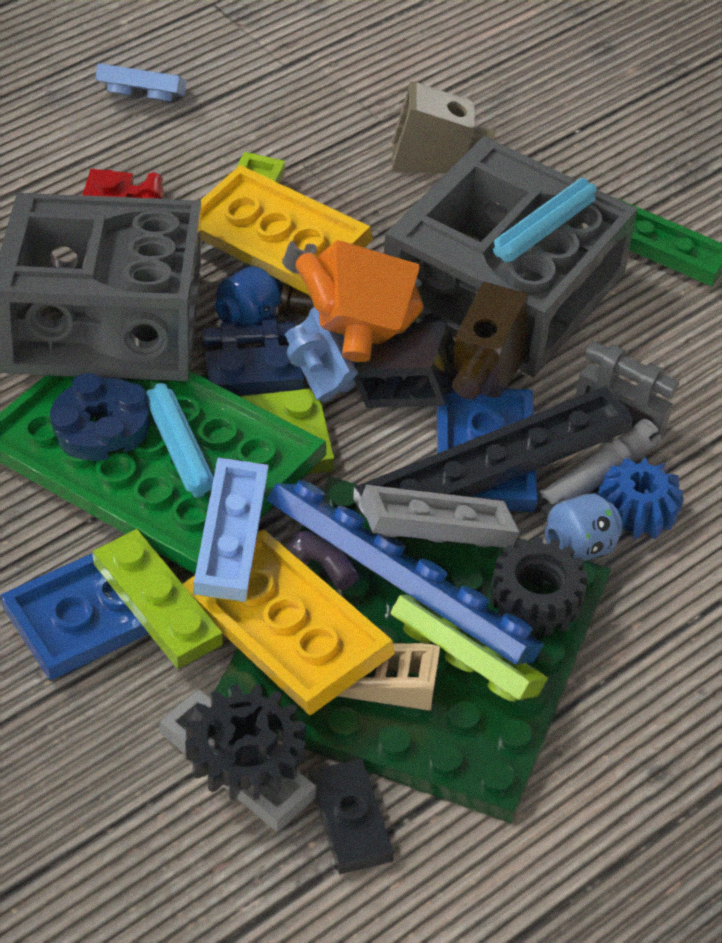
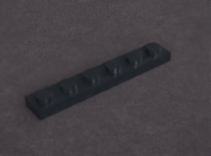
(513, 448)

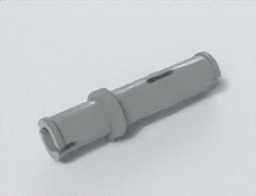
(592, 471)

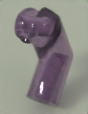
(334, 561)

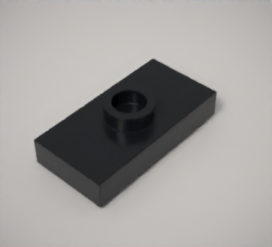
(351, 816)

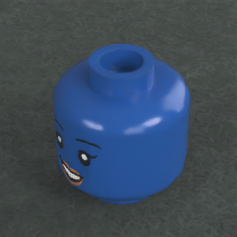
(248, 297)

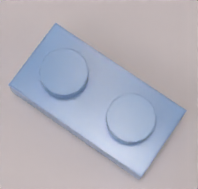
(122, 81)

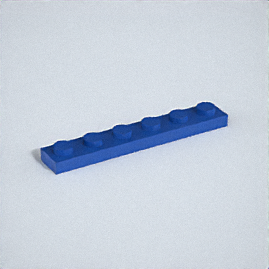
(419, 579)

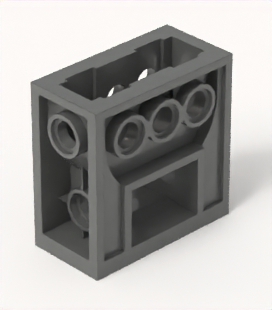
(561, 273)
(122, 299)

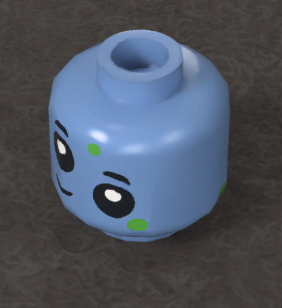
(585, 525)

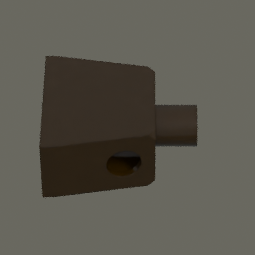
(484, 361)

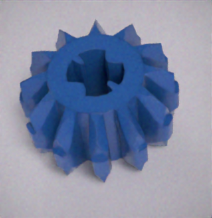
(643, 496)

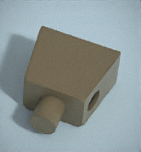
(434, 130)

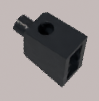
(410, 367)

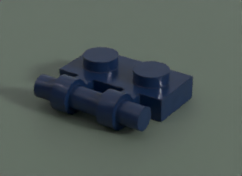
(251, 369)

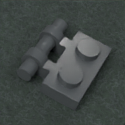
(637, 400)

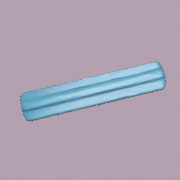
(544, 220)
(179, 440)

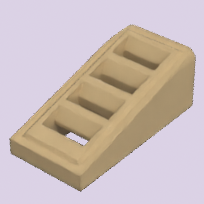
(401, 690)

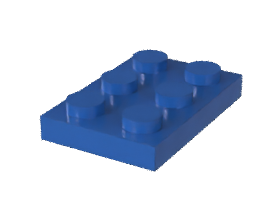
(470, 418)
(70, 617)

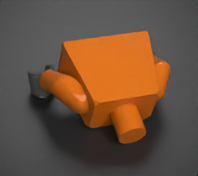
(358, 293)

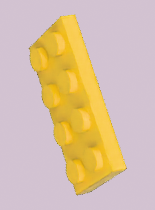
(260, 217)
(298, 628)

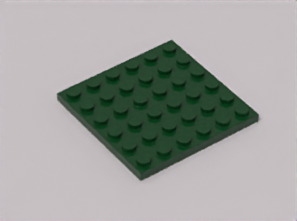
(472, 740)

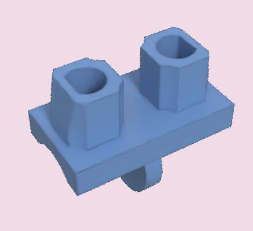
(320, 358)

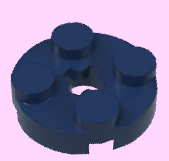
(96, 396)

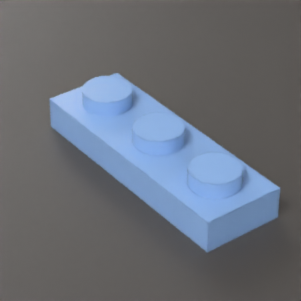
(230, 530)

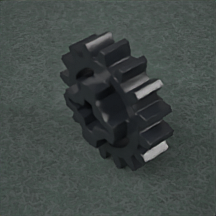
(245, 741)

